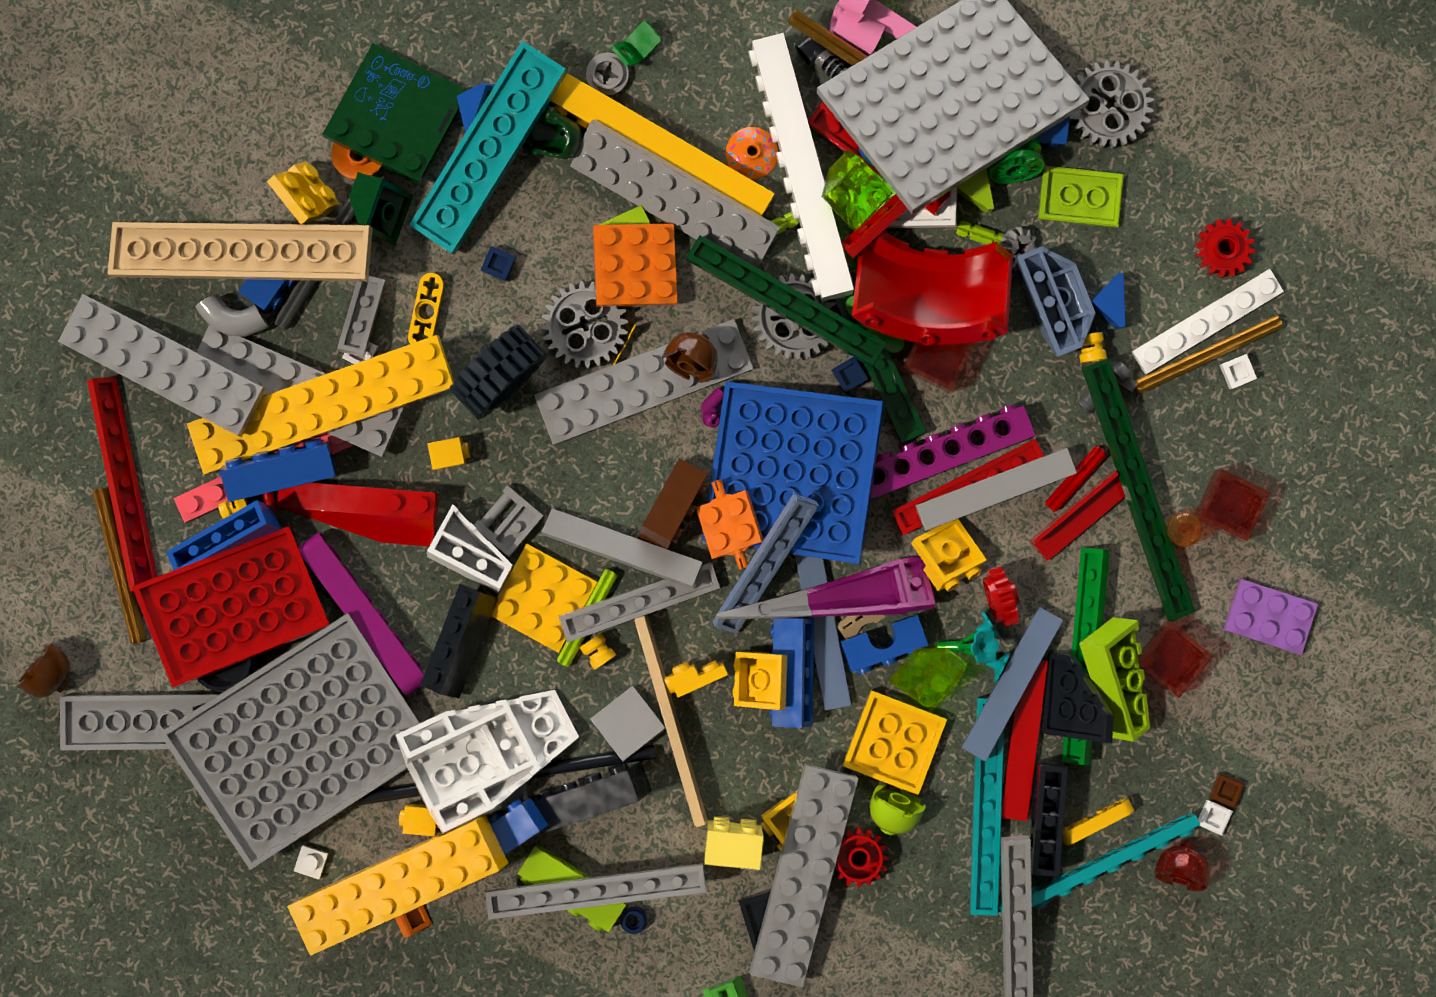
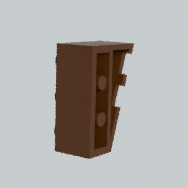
(673, 505)

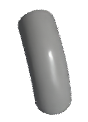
(231, 321)

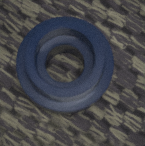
(629, 928)

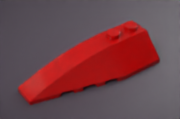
(367, 511)

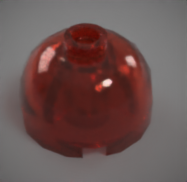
(1185, 866)

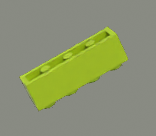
(546, 867)

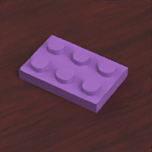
(1270, 616)

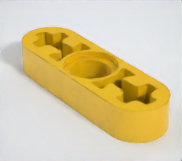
(436, 293)
(1103, 819)

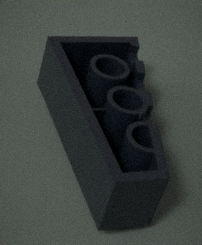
(594, 796)

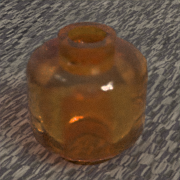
(1192, 531)

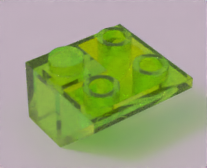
(854, 190)
(929, 675)

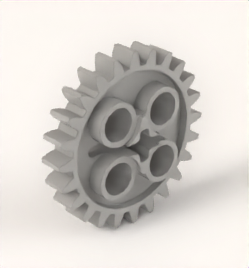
(1124, 85)
(796, 341)
(592, 349)

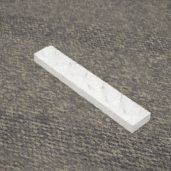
(1207, 321)

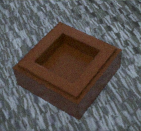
(1226, 790)

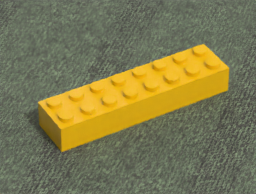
(398, 884)

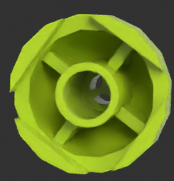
(899, 813)

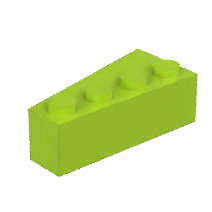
(1114, 670)

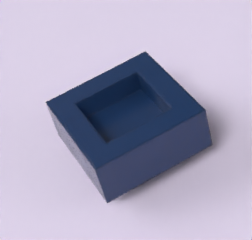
(498, 263)
(849, 374)

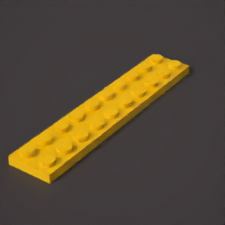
(328, 403)

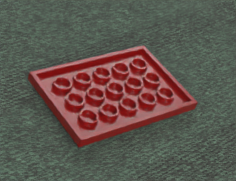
(230, 607)

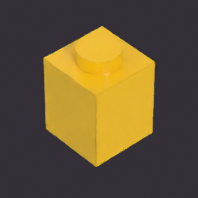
(448, 453)
(417, 820)

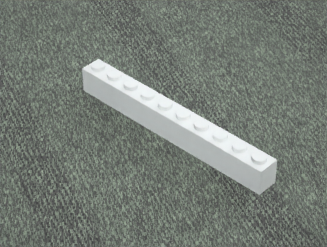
(801, 167)

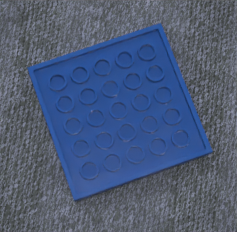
(802, 445)

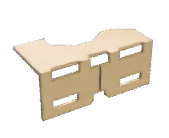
(854, 628)

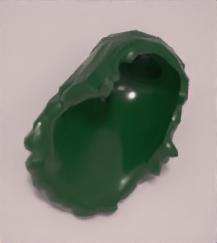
(547, 139)

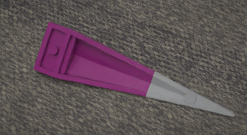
(882, 590)

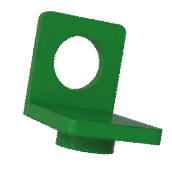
(638, 44)

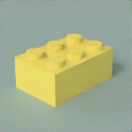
(734, 843)

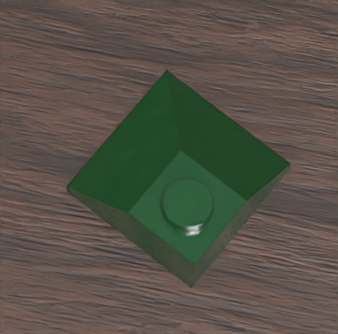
(380, 206)

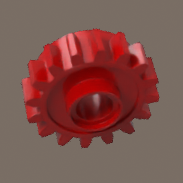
(1237, 242)
(1001, 596)
(869, 867)

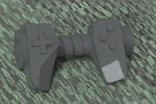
(1123, 379)

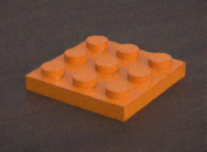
(634, 265)

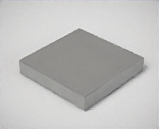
(628, 723)

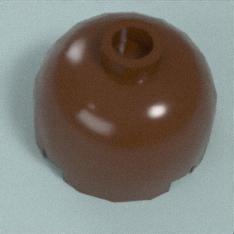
(691, 355)
(46, 673)

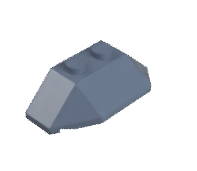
(1056, 299)

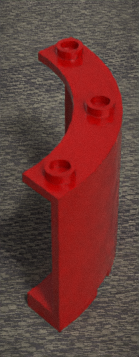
(932, 293)

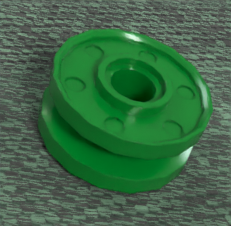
(1018, 165)

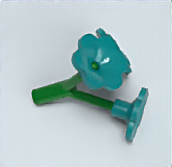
(983, 647)

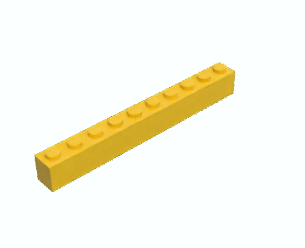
(587, 103)

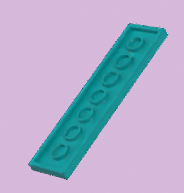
(488, 147)

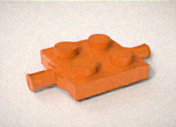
(729, 524)

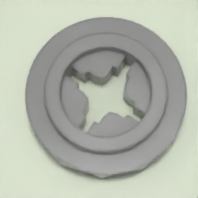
(601, 63)
(1013, 238)

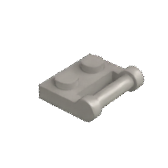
(514, 527)

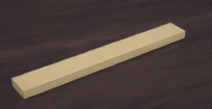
(671, 721)

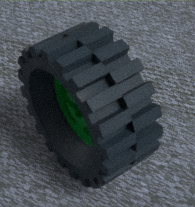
(498, 371)

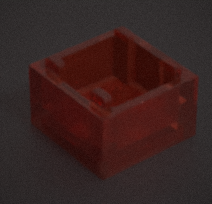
(937, 363)
(1231, 505)
(1173, 659)

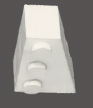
(467, 552)

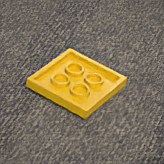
(540, 592)
(894, 742)

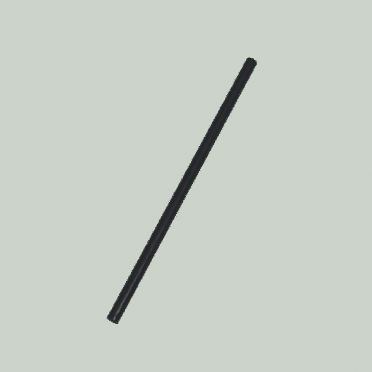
(551, 768)

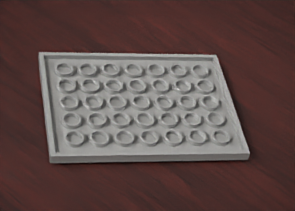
(951, 98)
(294, 741)

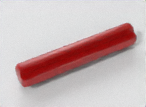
(1072, 482)

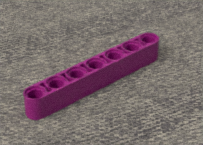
(371, 623)

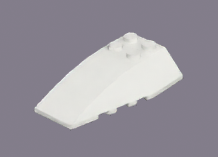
(483, 753)

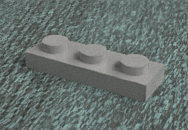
(361, 316)

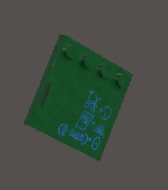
(395, 113)

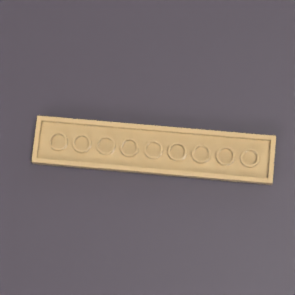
(240, 251)

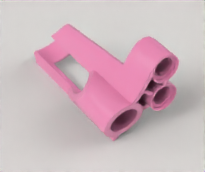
(863, 23)

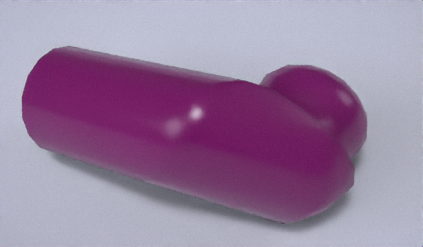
(709, 408)

